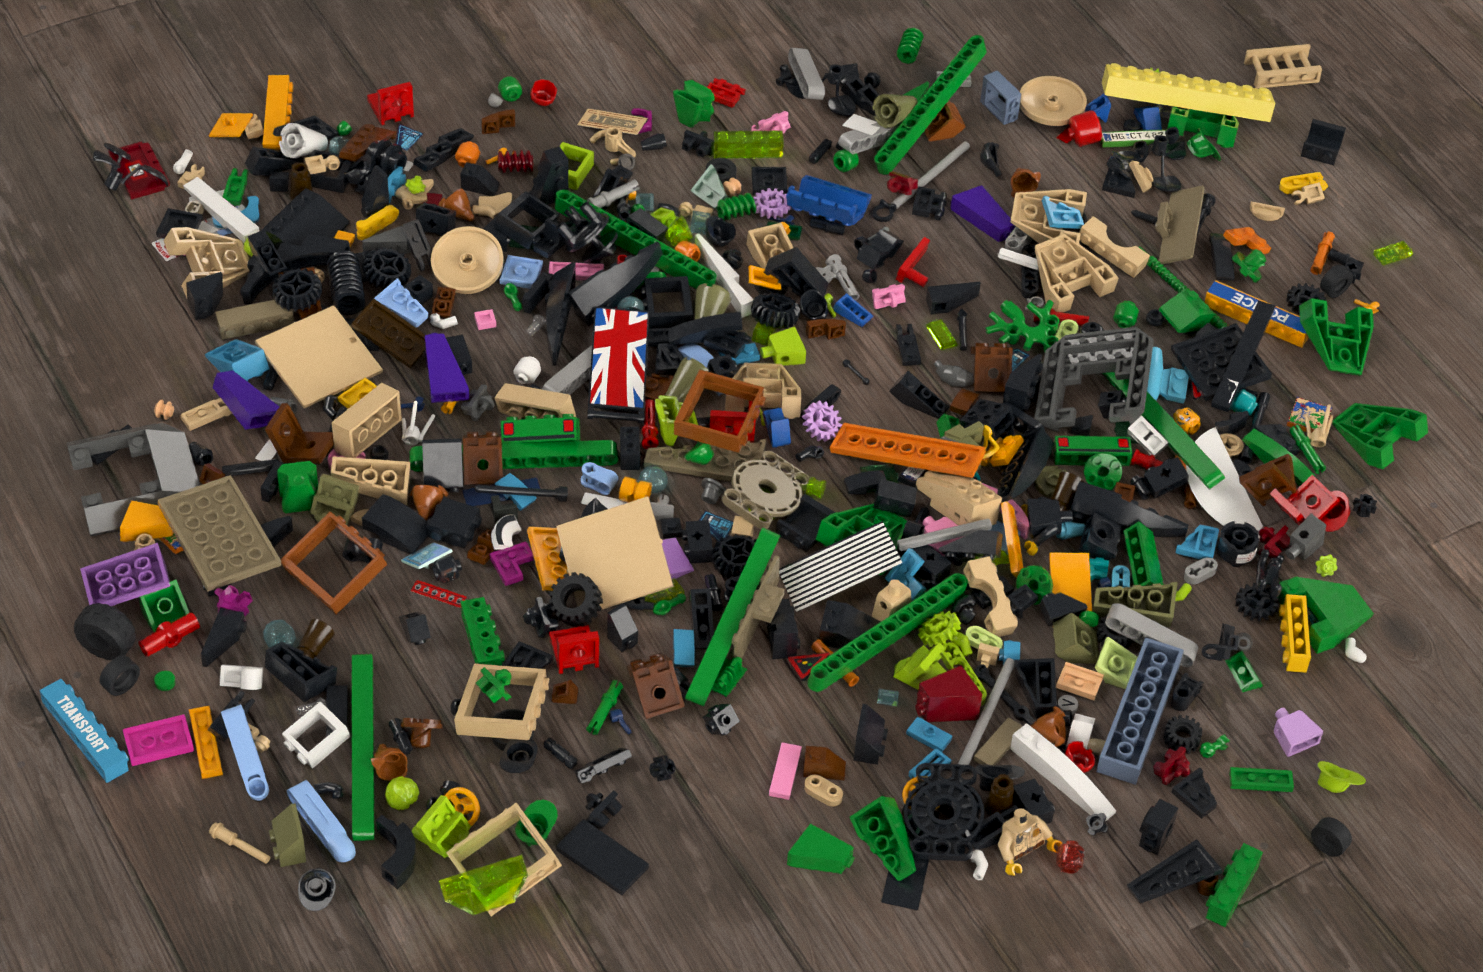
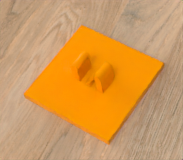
(231, 125)

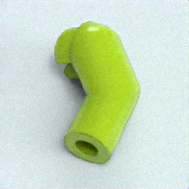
(1183, 592)
(962, 641)

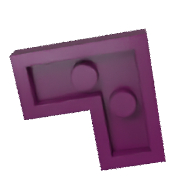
(507, 562)

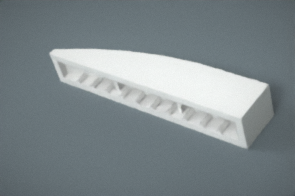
(1059, 771)

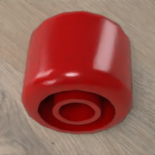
(1085, 128)

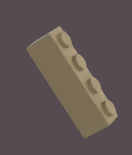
(252, 319)

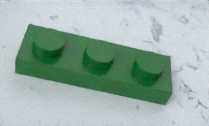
(1261, 779)

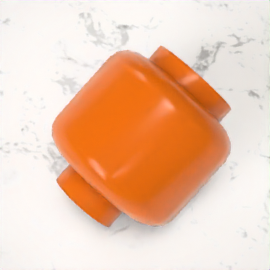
(467, 152)
(688, 249)

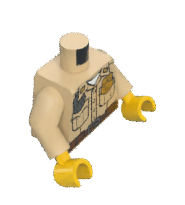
(1021, 836)

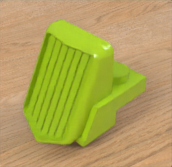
(667, 411)
(920, 666)
(442, 827)

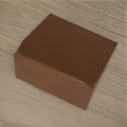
(565, 693)

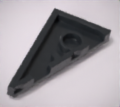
(312, 123)

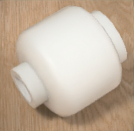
(527, 370)

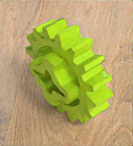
(939, 628)

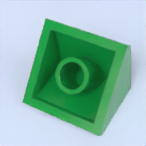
(163, 605)

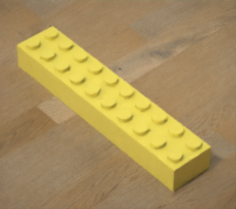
(1188, 92)

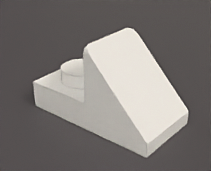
(1081, 729)

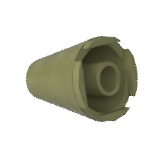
(892, 109)
(711, 300)
(684, 378)

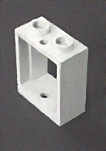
(325, 747)

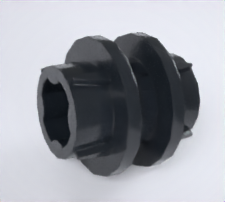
(387, 155)

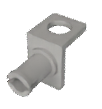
(662, 509)

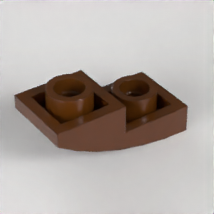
(498, 120)
(444, 302)
(830, 327)
(481, 551)

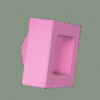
(485, 319)

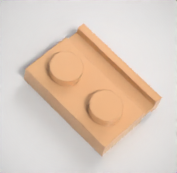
(1080, 681)

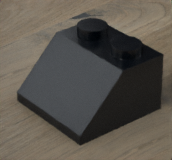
(205, 295)
(870, 736)

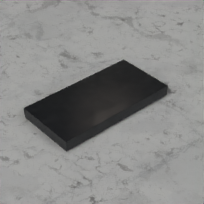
(602, 857)

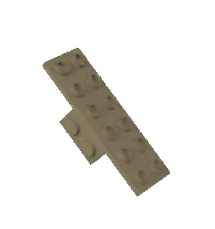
(1179, 224)
(763, 608)

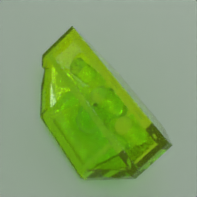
(486, 885)

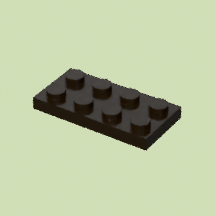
(390, 333)

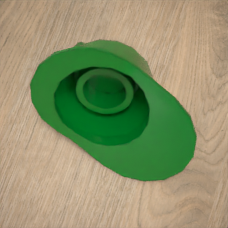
(1202, 147)
(542, 816)

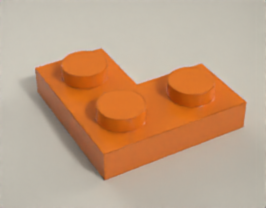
(1247, 237)

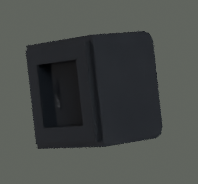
(1082, 425)

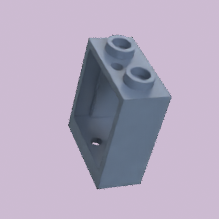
(998, 84)

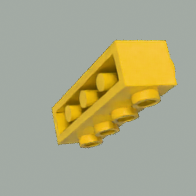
(1296, 633)

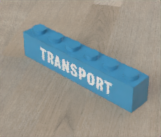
(84, 730)

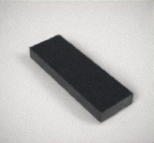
(338, 704)

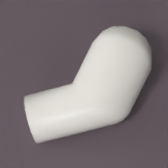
(180, 166)
(442, 323)
(1353, 652)
(981, 862)

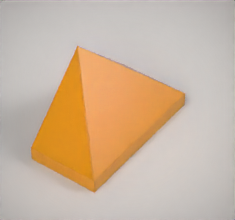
(758, 277)

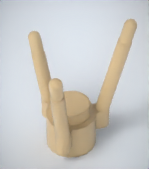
(1319, 435)

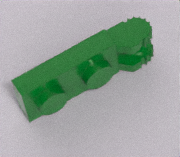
(235, 187)

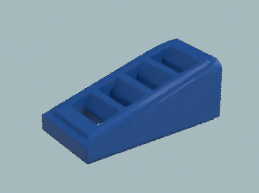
(843, 308)

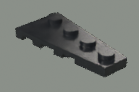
(1176, 872)

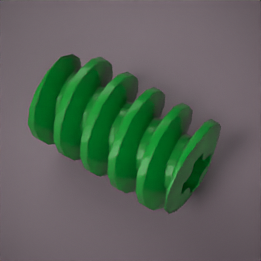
(910, 45)
(736, 205)

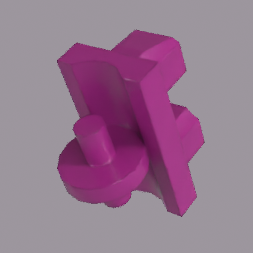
(230, 600)

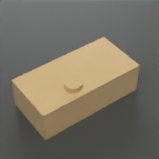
(366, 421)

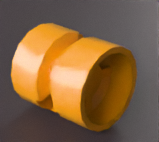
(633, 490)

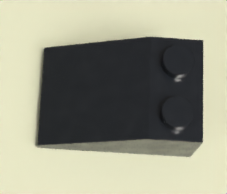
(843, 624)

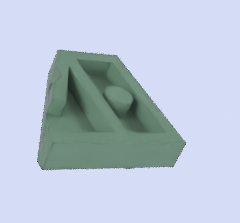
(709, 187)

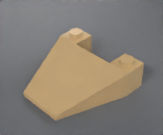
(1031, 218)
(208, 254)
(1069, 267)
(778, 385)

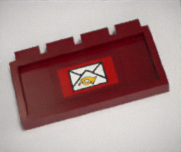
(141, 182)

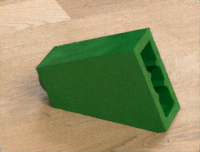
(820, 852)

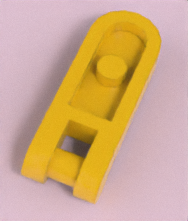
(1294, 183)
(376, 222)

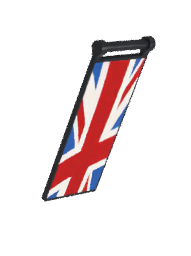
(618, 363)

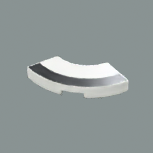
(503, 532)

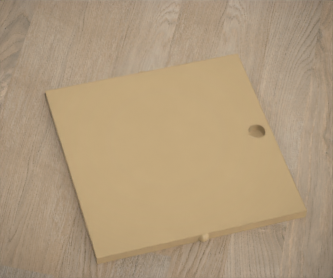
(318, 356)
(618, 552)

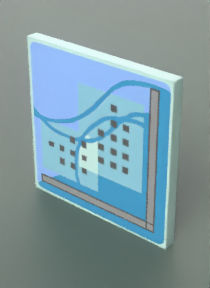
(426, 556)

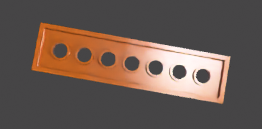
(933, 461)

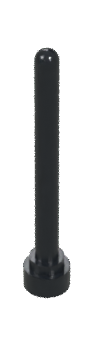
(559, 493)

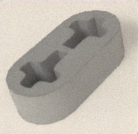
(1199, 569)

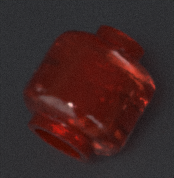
(1070, 857)

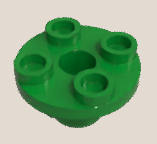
(1250, 264)
(1103, 470)
(1036, 579)

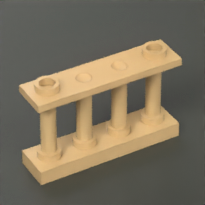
(1282, 77)

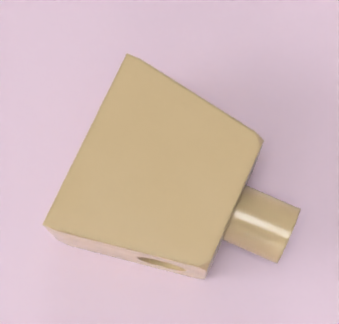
(891, 600)

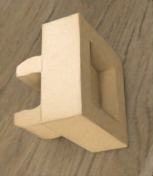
(987, 654)

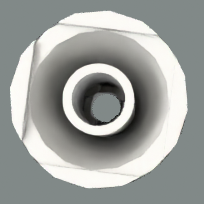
(301, 141)

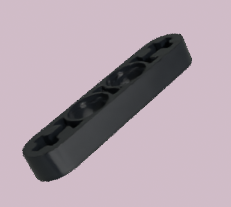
(1026, 271)

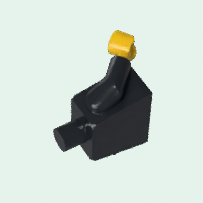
(1044, 521)

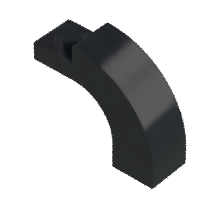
(403, 861)

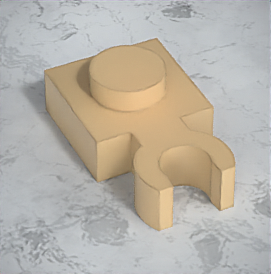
(254, 128)
(188, 176)
(1311, 193)

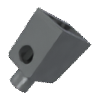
(1306, 538)

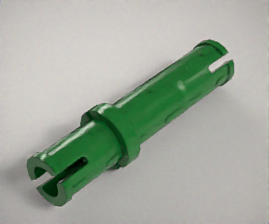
(1304, 444)
(608, 701)

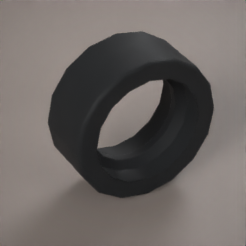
(113, 669)

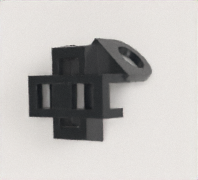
(1227, 642)

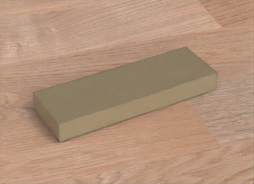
(998, 743)

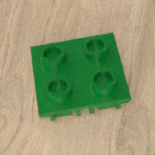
(728, 676)

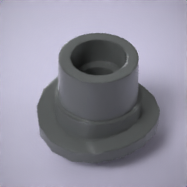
(711, 491)

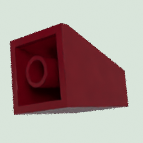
(949, 697)

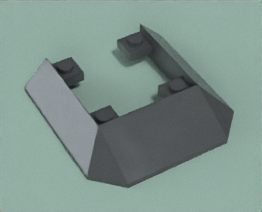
(1116, 350)
(171, 462)

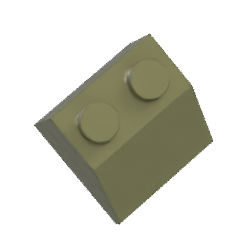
(1075, 640)
(288, 837)

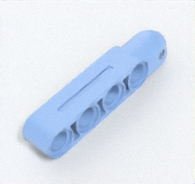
(246, 752)
(322, 821)

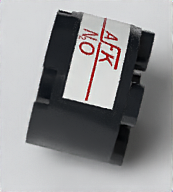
(1238, 543)

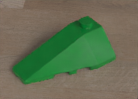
(885, 833)

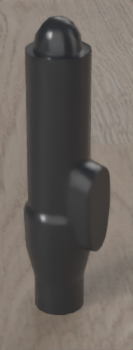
(1147, 217)

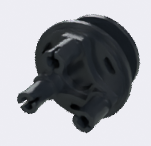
(587, 231)

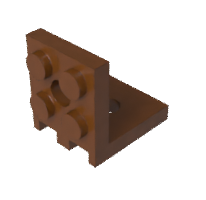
(991, 357)
(292, 442)
(482, 447)
(1272, 475)
(652, 674)

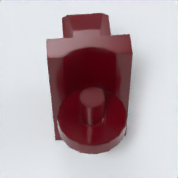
(901, 183)
(1281, 538)
(1174, 766)

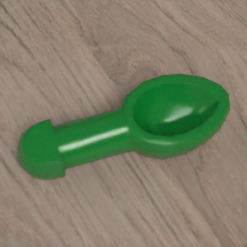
(511, 293)
(664, 606)

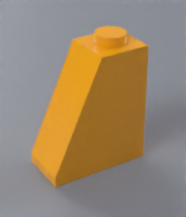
(144, 519)

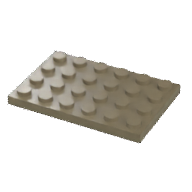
(219, 533)

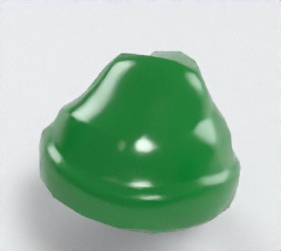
(700, 454)

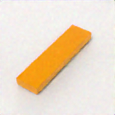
(1012, 538)
(205, 742)

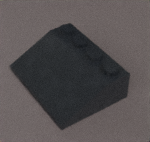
(303, 216)

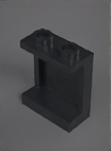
(804, 523)

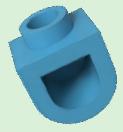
(1010, 650)

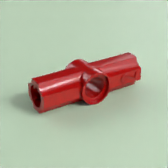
(169, 634)

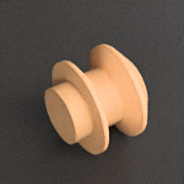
(732, 187)
(163, 409)

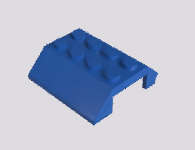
(828, 200)

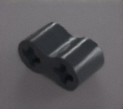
(354, 553)

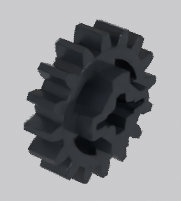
(1301, 294)
(1256, 604)

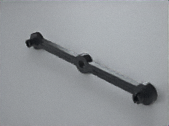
(983, 675)

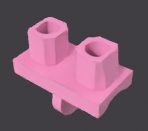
(777, 122)
(888, 296)

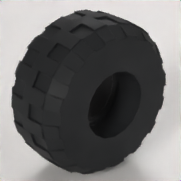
(104, 631)

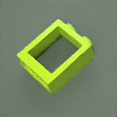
(581, 155)

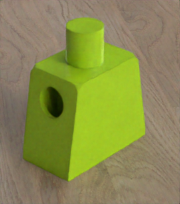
(785, 348)

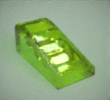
(761, 333)

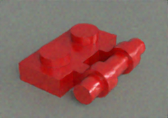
(725, 92)

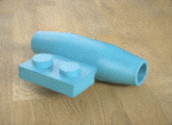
(1168, 382)

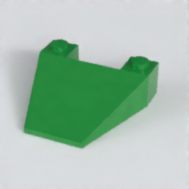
(1211, 124)
(1339, 345)
(1375, 428)
(848, 522)
(1334, 605)

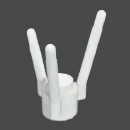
(412, 435)

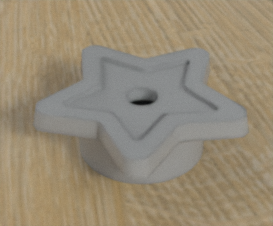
(826, 270)
(1036, 301)

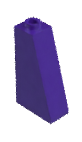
(983, 212)
(444, 374)
(244, 400)

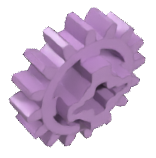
(771, 203)
(822, 421)

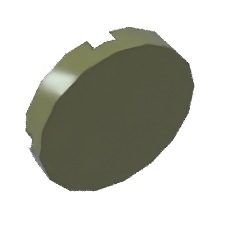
(1047, 480)

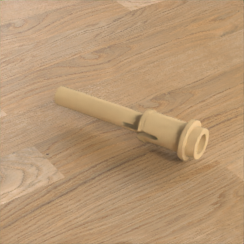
(219, 831)

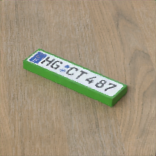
(1128, 138)

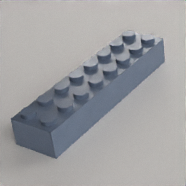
(1140, 711)

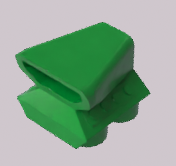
(693, 103)
(297, 486)

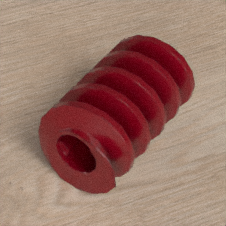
(514, 160)

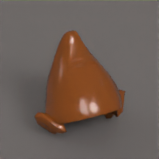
(1024, 181)
(459, 202)
(426, 499)
(1052, 726)
(389, 763)

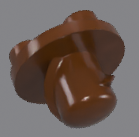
(421, 731)

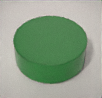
(1089, 618)
(165, 680)

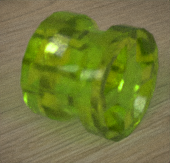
(816, 487)

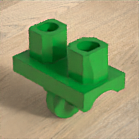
(501, 678)

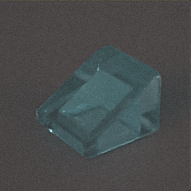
(646, 200)
(698, 222)
(888, 697)

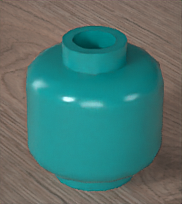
(1244, 402)

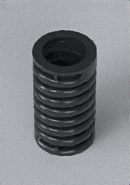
(346, 282)

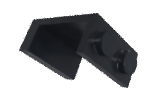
(1323, 142)

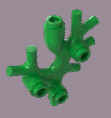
(1042, 333)

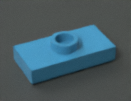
(929, 734)

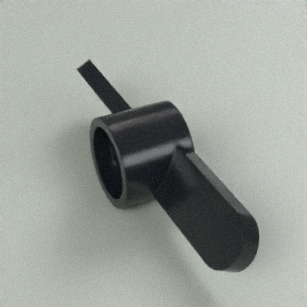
(915, 528)

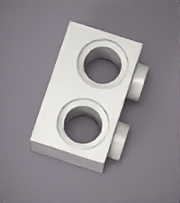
(1147, 436)

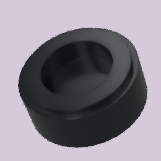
(1131, 125)

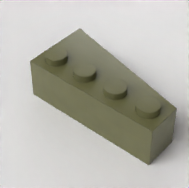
(1152, 601)

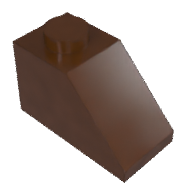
(824, 763)

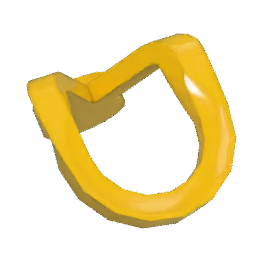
(987, 432)

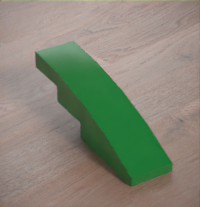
(1268, 450)

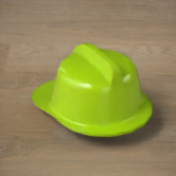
(1336, 778)

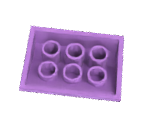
(126, 576)

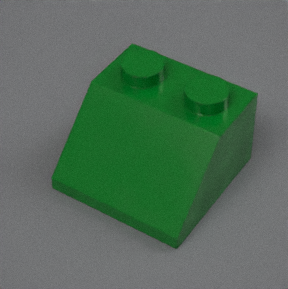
(1186, 312)

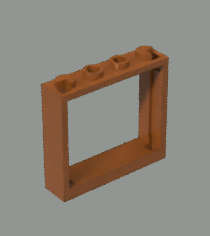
(726, 386)
(316, 536)

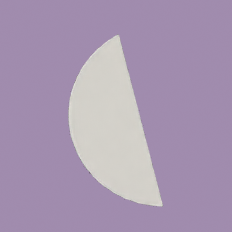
(1227, 499)

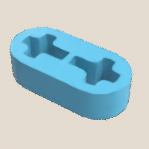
(1116, 581)

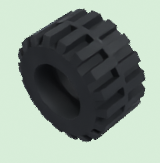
(565, 588)

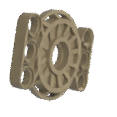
(762, 504)

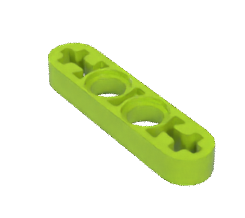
(958, 658)

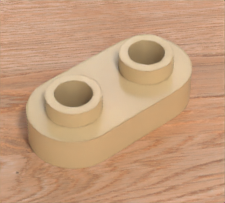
(822, 790)

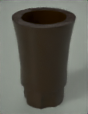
(299, 179)
(1066, 489)
(315, 638)
(1000, 795)

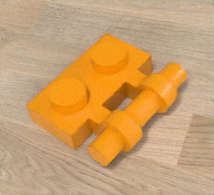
(1007, 450)

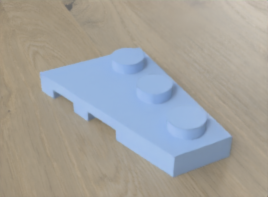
(402, 303)

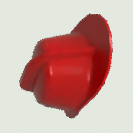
(1337, 515)

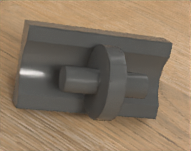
(479, 402)

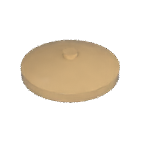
(1052, 100)
(467, 260)

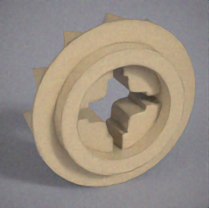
(1234, 442)

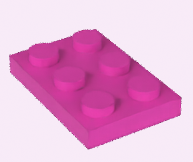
(158, 740)

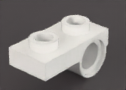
(241, 676)

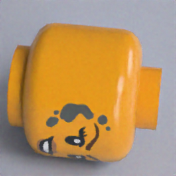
(1187, 420)

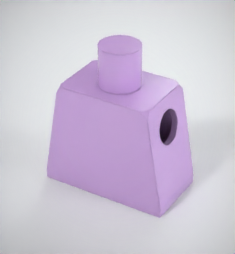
(1296, 731)

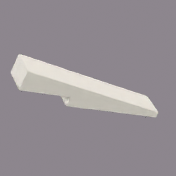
(221, 209)
(726, 276)

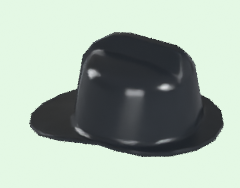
(518, 755)
(989, 772)

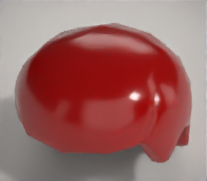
(543, 92)
(1080, 756)

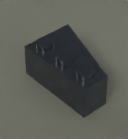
(551, 175)
(796, 272)
(783, 632)
(299, 672)
(1038, 683)

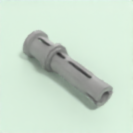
(606, 198)
(838, 266)

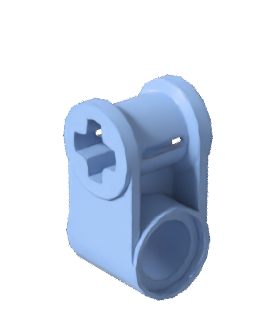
(599, 479)

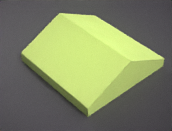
(1115, 663)

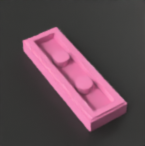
(583, 270)
(785, 771)

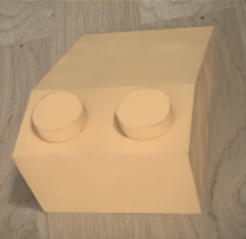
(767, 242)

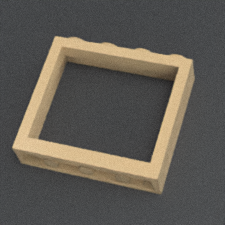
(502, 728)
(493, 828)

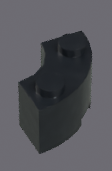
(879, 249)

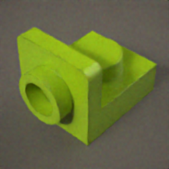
(664, 215)

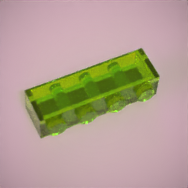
(748, 144)

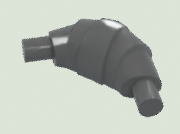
(954, 375)

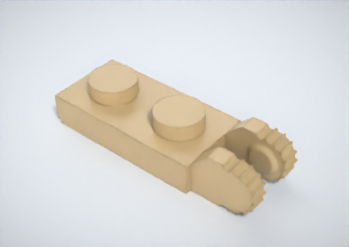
(205, 414)

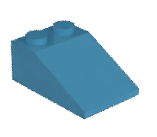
(240, 357)

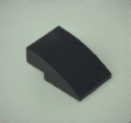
(396, 524)

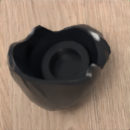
(813, 305)

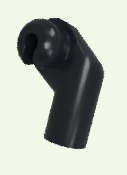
(785, 75)
(670, 207)
(328, 406)
(962, 602)
(328, 787)

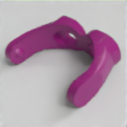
(647, 114)

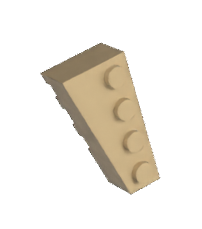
(527, 401)
(374, 476)

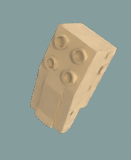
(960, 497)

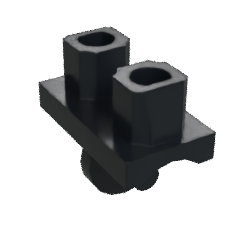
(698, 142)
(538, 618)
(610, 803)

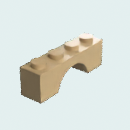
(1129, 259)
(983, 576)

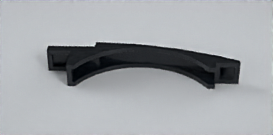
(553, 239)

